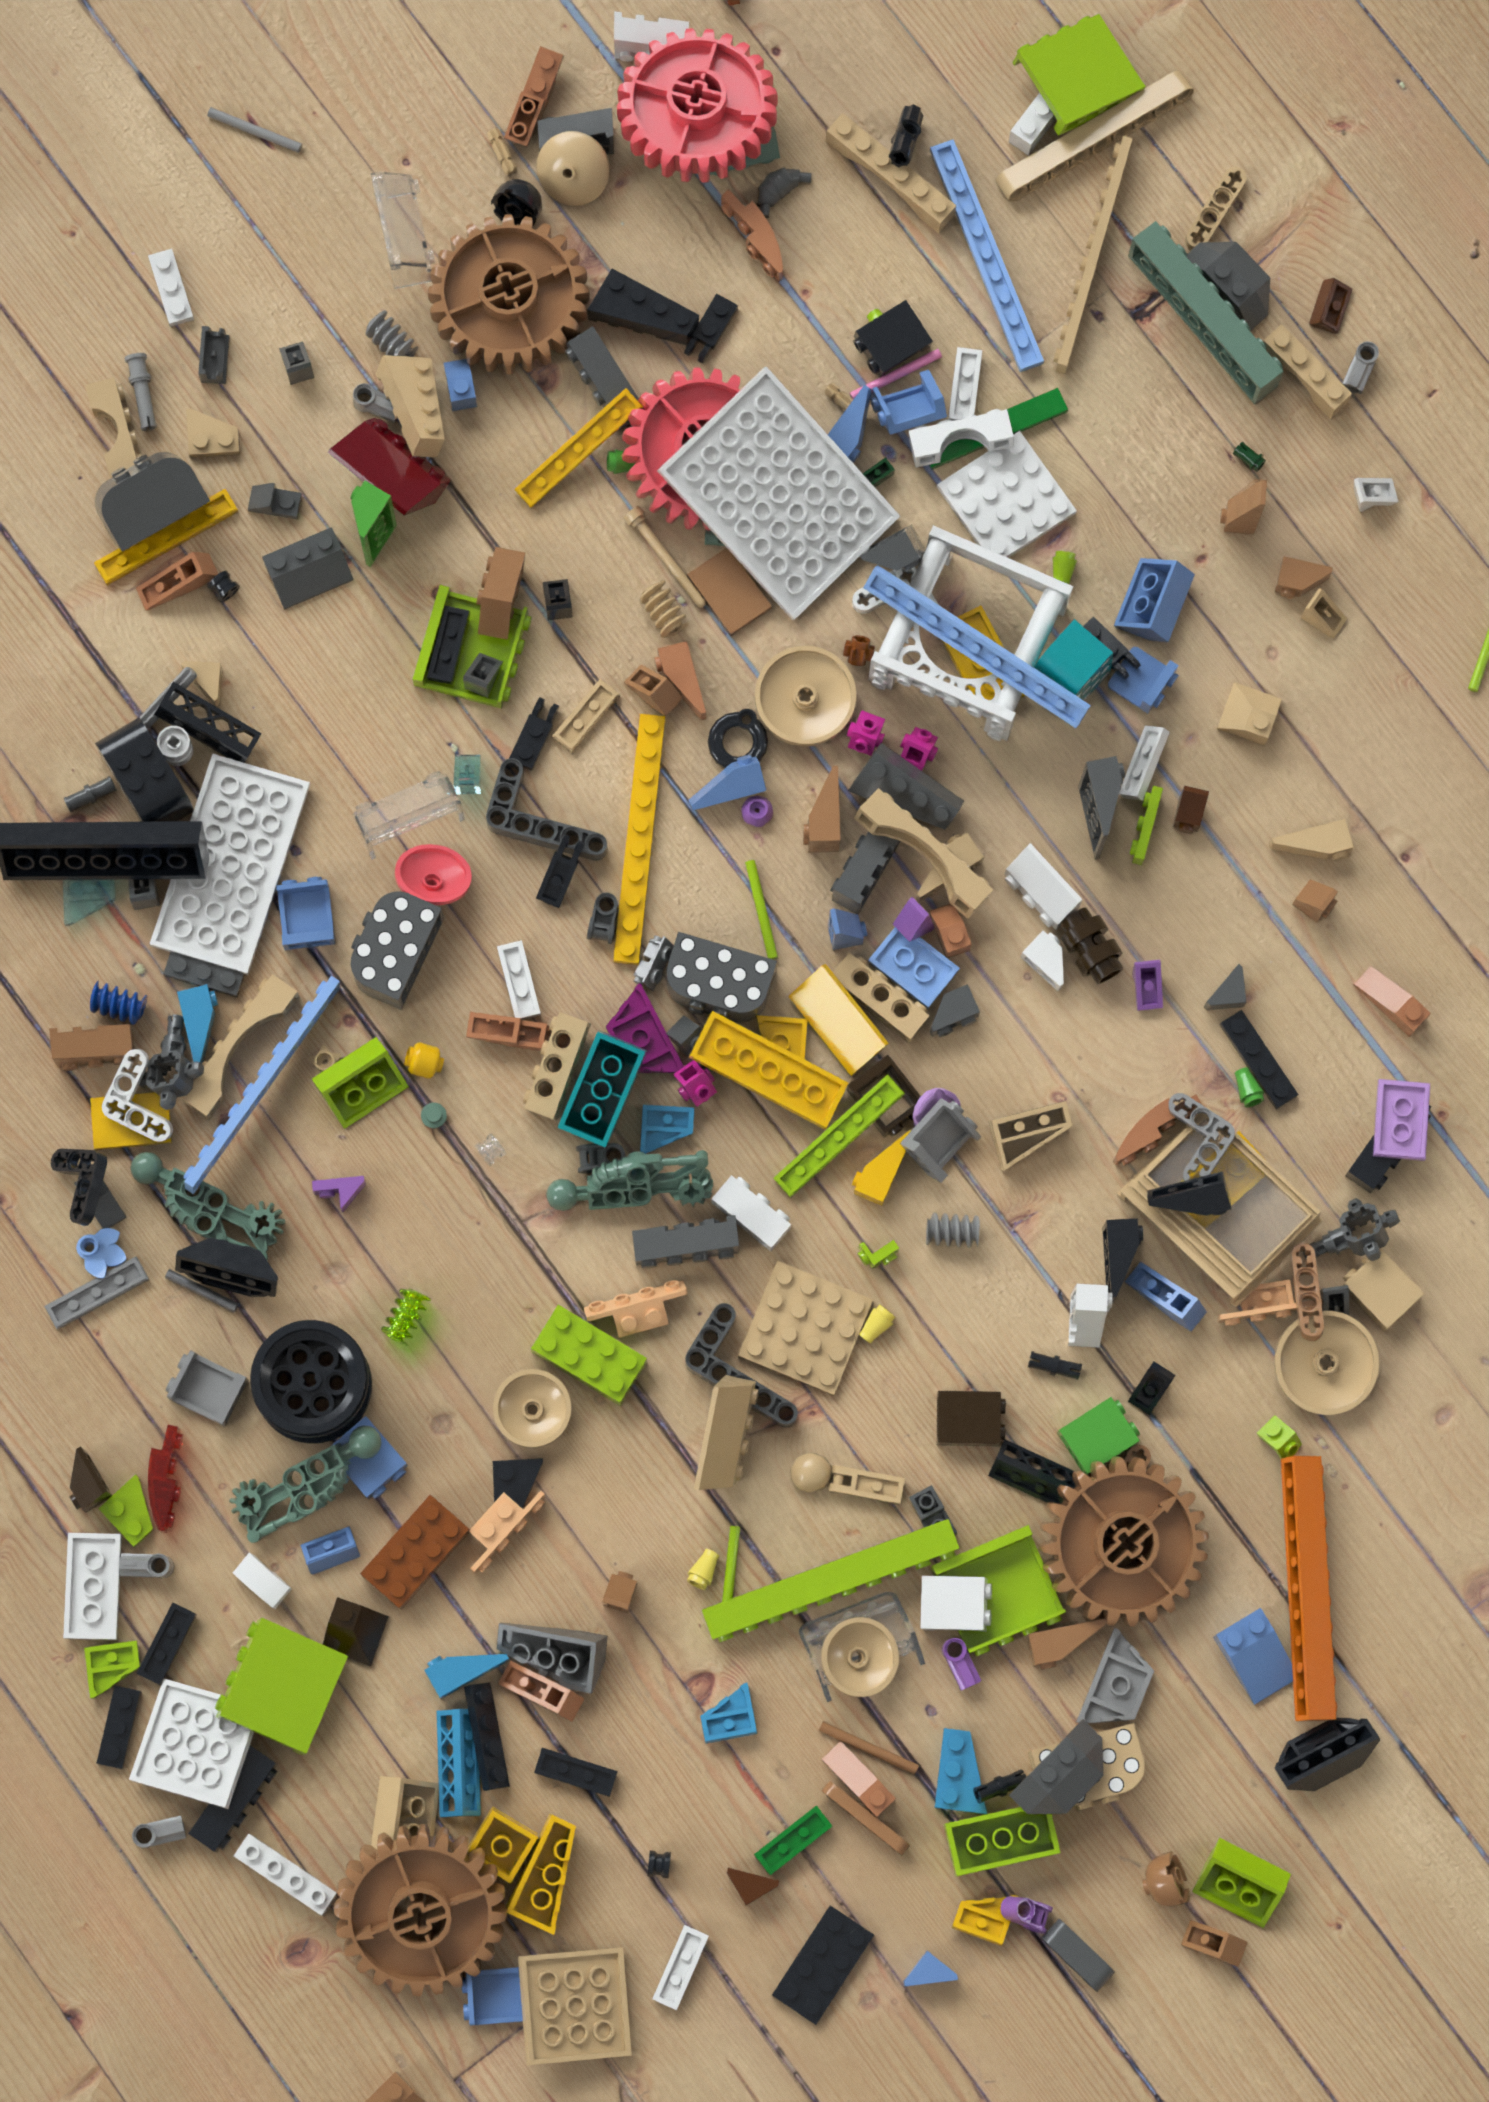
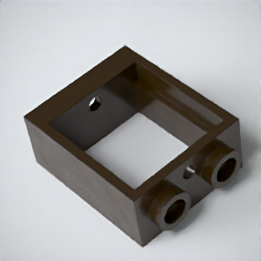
(872, 1074)

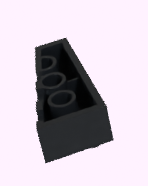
(643, 310)

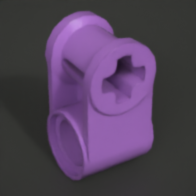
(1026, 1912)

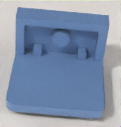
(1146, 683)

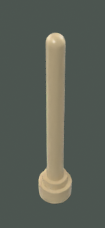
(636, 519)

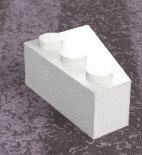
(636, 34)
(1088, 1314)

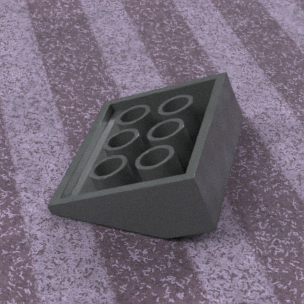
(1099, 795)

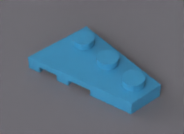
(958, 1774)

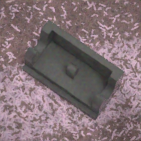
(213, 356)

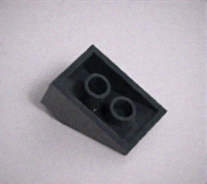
(1120, 1244)

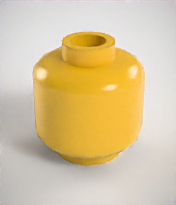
(423, 1060)

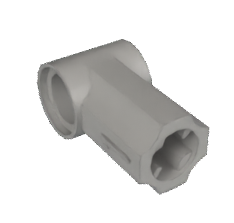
(1360, 368)
(377, 405)
(143, 1565)
(162, 1831)

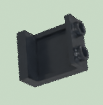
(892, 338)

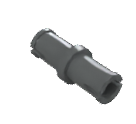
(90, 794)

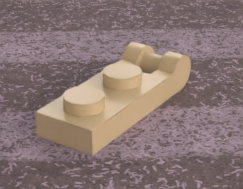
(867, 1485)

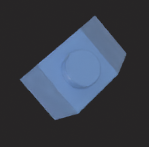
(460, 385)

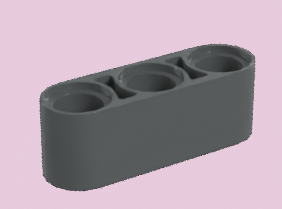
(1078, 1955)

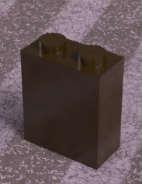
(970, 1418)

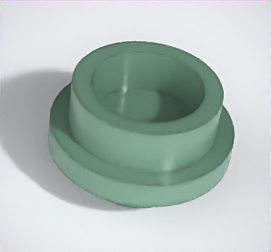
(433, 1115)

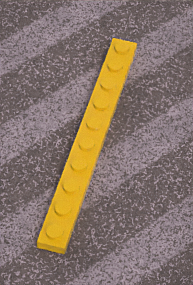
(639, 839)

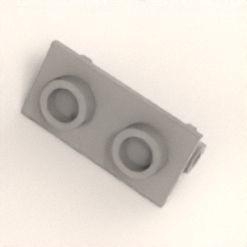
(659, 953)

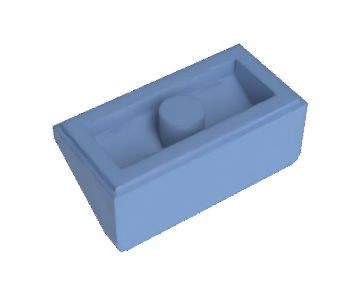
(330, 1550)

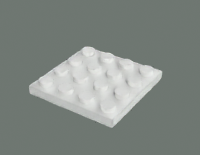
(1007, 498)
(190, 1748)

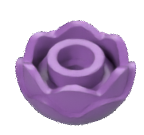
(763, 816)

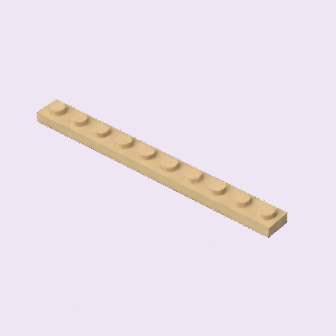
(1089, 263)

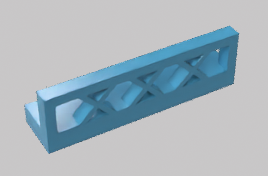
(463, 1763)

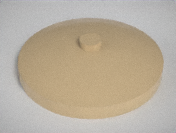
(805, 696)
(1329, 1372)

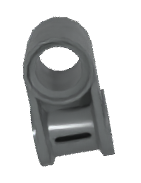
(602, 923)
(597, 1155)

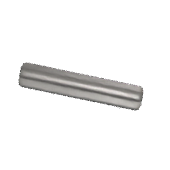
(184, 679)

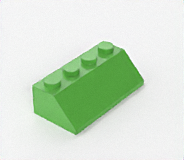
(373, 519)

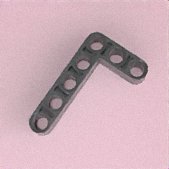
(536, 823)
(711, 1362)

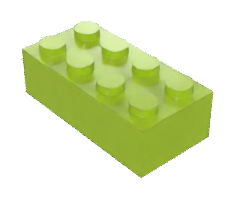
(589, 1355)
(1000, 1840)

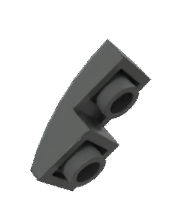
(929, 1507)

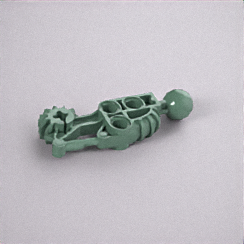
(635, 1181)
(189, 1210)
(322, 1487)

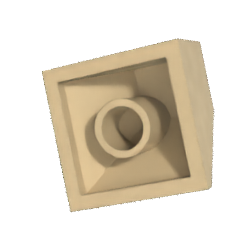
(1249, 714)

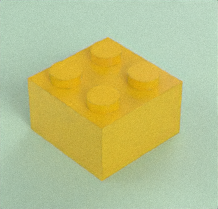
(504, 1842)

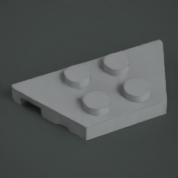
(1118, 1683)

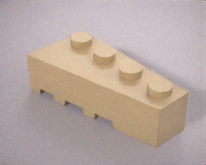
(414, 398)

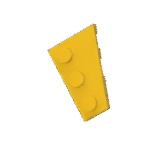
(784, 1032)

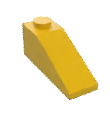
(879, 1173)

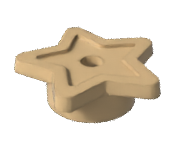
(324, 1054)

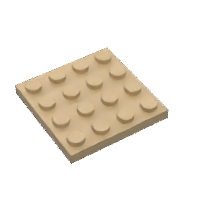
(805, 1328)
(574, 2006)

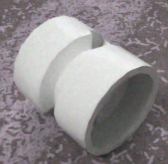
(175, 745)

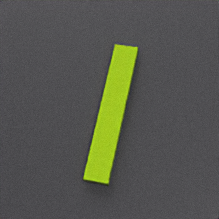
(839, 1135)

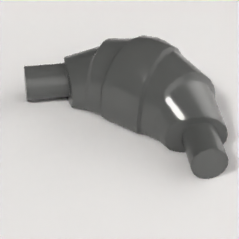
(778, 185)

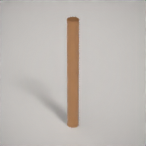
(868, 1747)

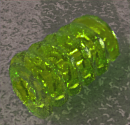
(405, 1315)

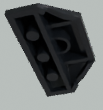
(228, 1267)
(1326, 1753)

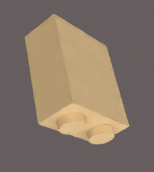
(1382, 1290)

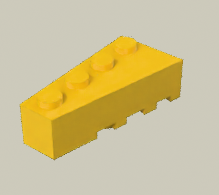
(541, 1883)

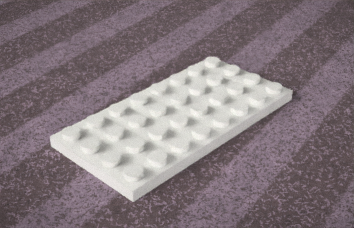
(248, 834)

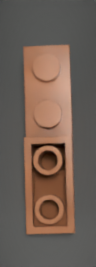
(534, 97)
(761, 239)
(1146, 1131)

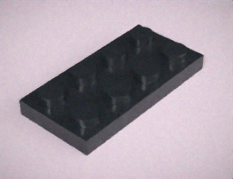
(822, 1965)

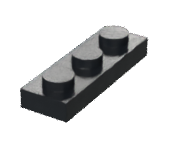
(448, 645)
(166, 1643)
(118, 1727)
(575, 1772)

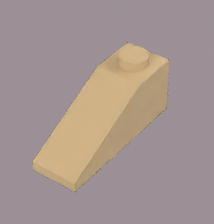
(1321, 842)
(963, 849)

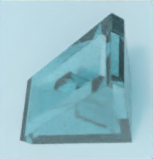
(467, 774)

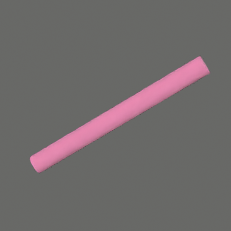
(902, 371)

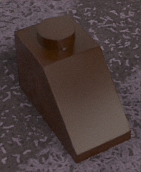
(1190, 809)

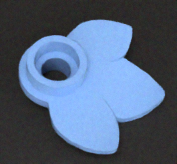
(104, 1253)

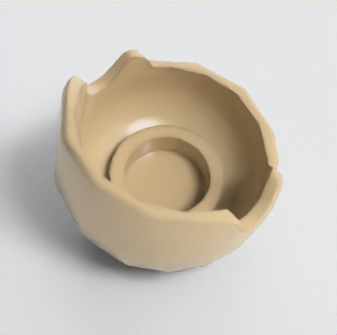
(811, 1472)

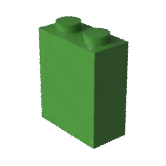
(1099, 1434)

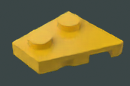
(982, 1919)

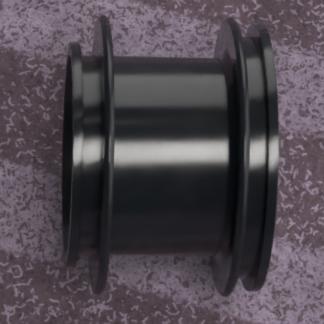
(277, 1357)

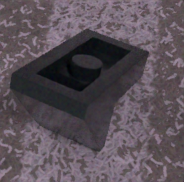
(1151, 1388)

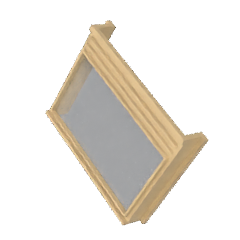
(1244, 1242)

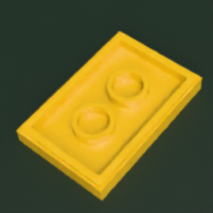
(111, 1134)

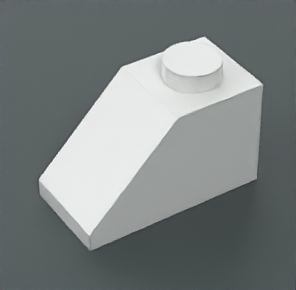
(1046, 958)

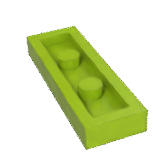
(1145, 825)

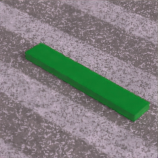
(1021, 418)

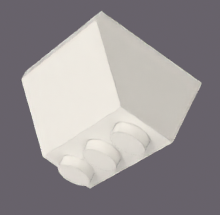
(1042, 887)

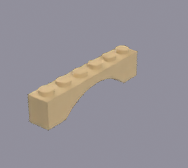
(920, 195)
(885, 818)
(271, 1003)

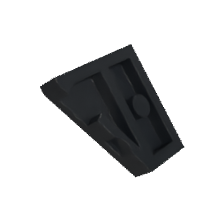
(515, 1478)

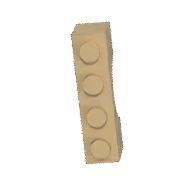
(1322, 385)
(106, 402)

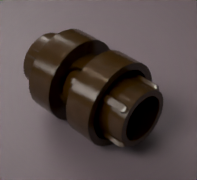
(1097, 954)

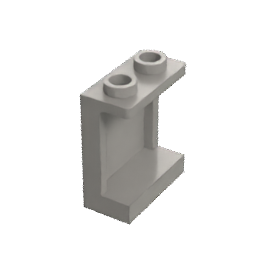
(939, 1137)
(206, 1388)

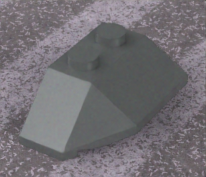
(1236, 278)
(1063, 1774)

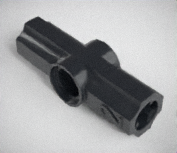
(906, 135)

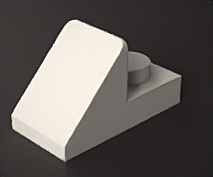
(1374, 492)

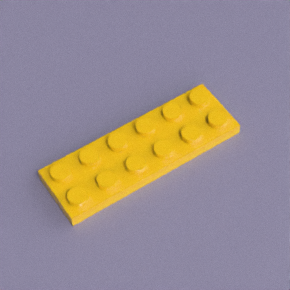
(768, 1070)

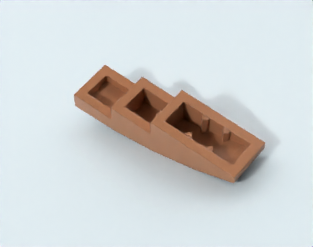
(511, 1031)

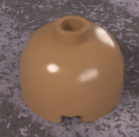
(1166, 1880)

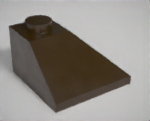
(86, 1483)
(355, 1631)

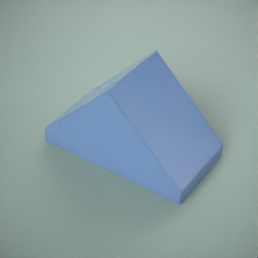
(928, 1971)

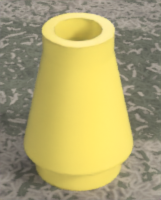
(877, 1322)
(702, 1571)

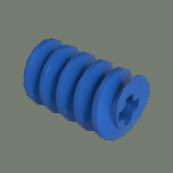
(117, 1004)

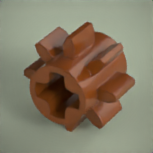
(858, 650)

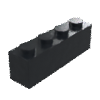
(1369, 1170)
(217, 1822)

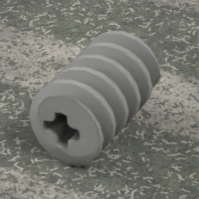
(388, 337)
(952, 1230)

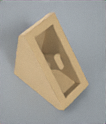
(1324, 614)
(208, 678)

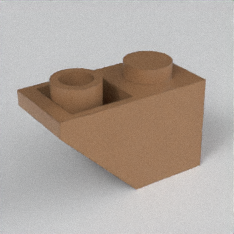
(1316, 900)

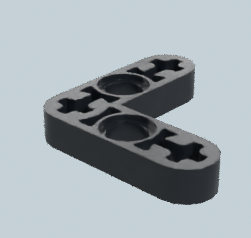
(83, 1202)

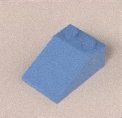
(1256, 1655)

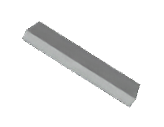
(96, 1293)

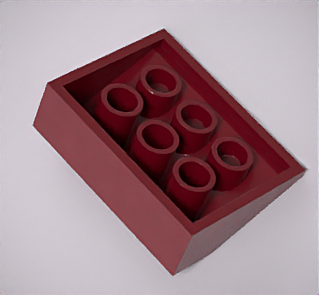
(387, 463)

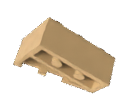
(1026, 1131)

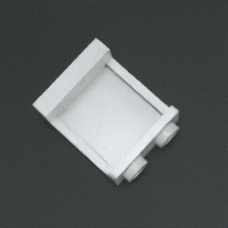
(955, 1603)

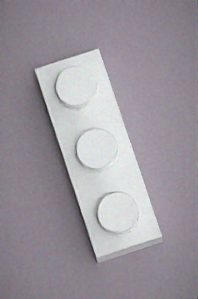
(171, 287)
(965, 383)
(1144, 762)
(518, 980)
(680, 1967)

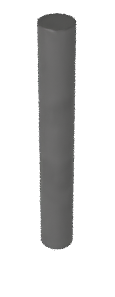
(202, 1290)

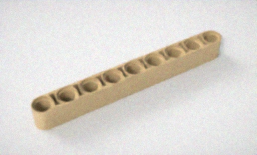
(1094, 136)

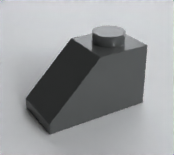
(107, 1210)

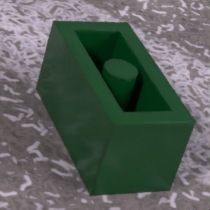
(879, 472)

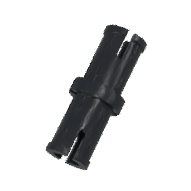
(1054, 1365)
(999, 1786)

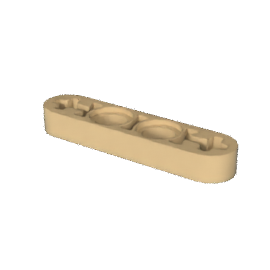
(1216, 209)

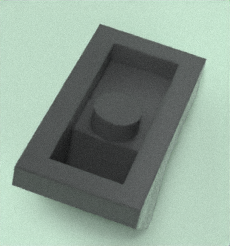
(274, 501)

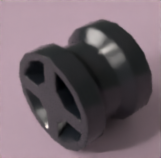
(223, 586)
(659, 1864)

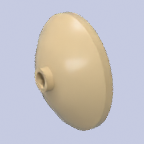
(586, 161)
(530, 1389)
(876, 1653)

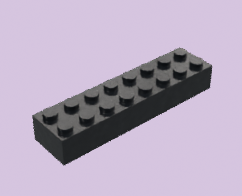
(103, 850)

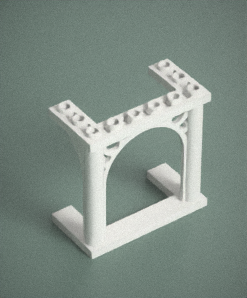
(999, 711)

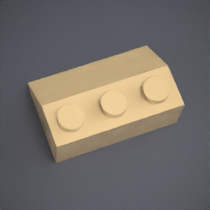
(404, 1804)

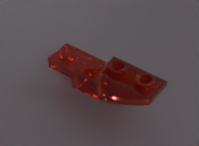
(161, 1489)

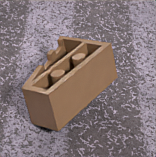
(499, 592)
(91, 1046)

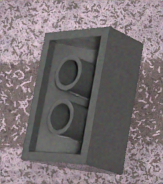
(307, 568)

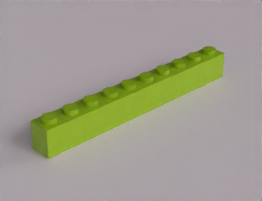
(830, 1579)

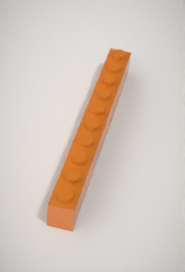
(1308, 1588)

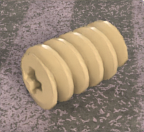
(662, 611)

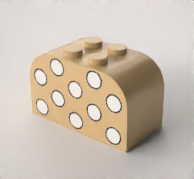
(1121, 1765)

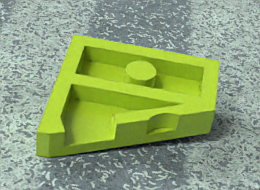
(129, 1512)
(110, 1665)

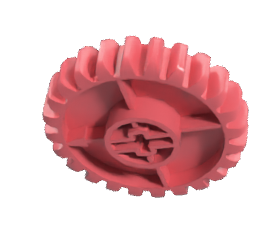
(697, 105)
(664, 426)

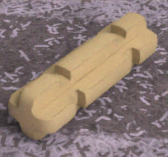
(502, 151)
(841, 398)

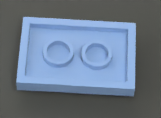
(914, 966)

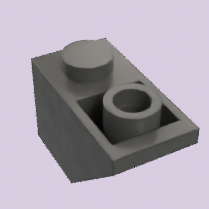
(955, 1009)
(684, 1036)

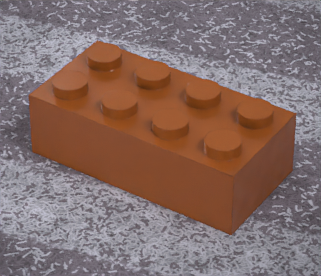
(415, 1552)

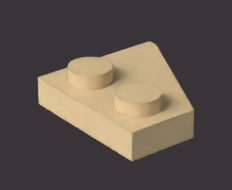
(210, 436)

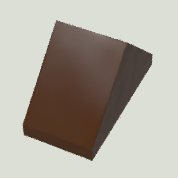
(750, 1885)

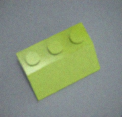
(360, 1082)
(1241, 1882)

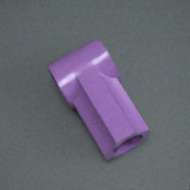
(961, 1666)

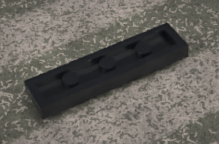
(1258, 1059)
(486, 1736)

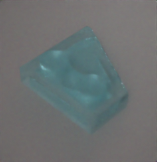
(86, 897)

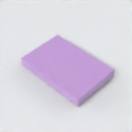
(1401, 1119)

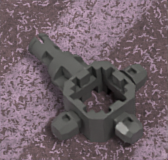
(171, 1056)
(1343, 1237)

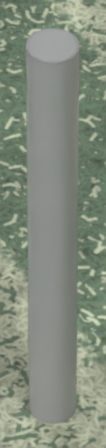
(254, 130)

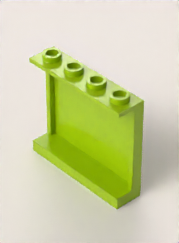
(1079, 72)
(473, 644)
(1019, 1588)
(281, 1685)

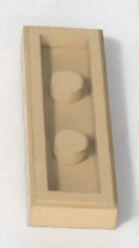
(586, 716)

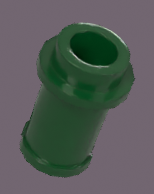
(1249, 457)

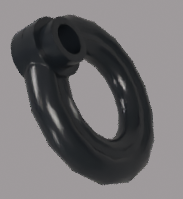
(731, 720)

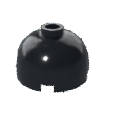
(517, 199)

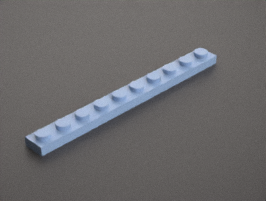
(986, 256)
(976, 646)
(254, 1092)

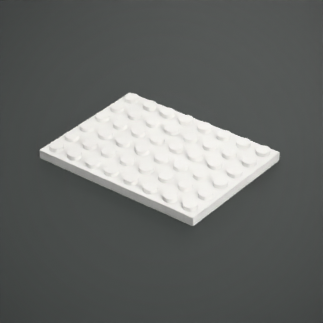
(778, 493)

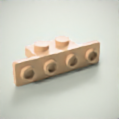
(1266, 1300)
(638, 1310)
(499, 1523)

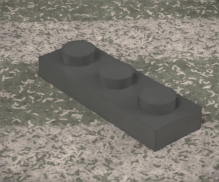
(203, 973)

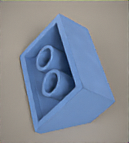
(1154, 599)

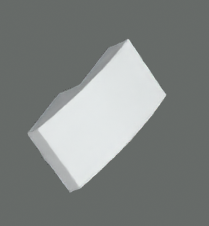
(262, 1580)

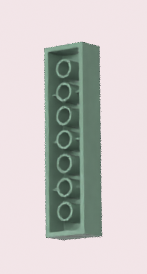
(1206, 312)

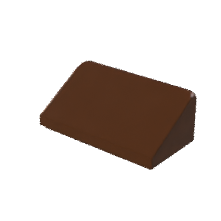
(1330, 305)

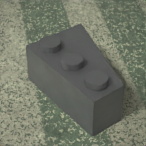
(593, 123)

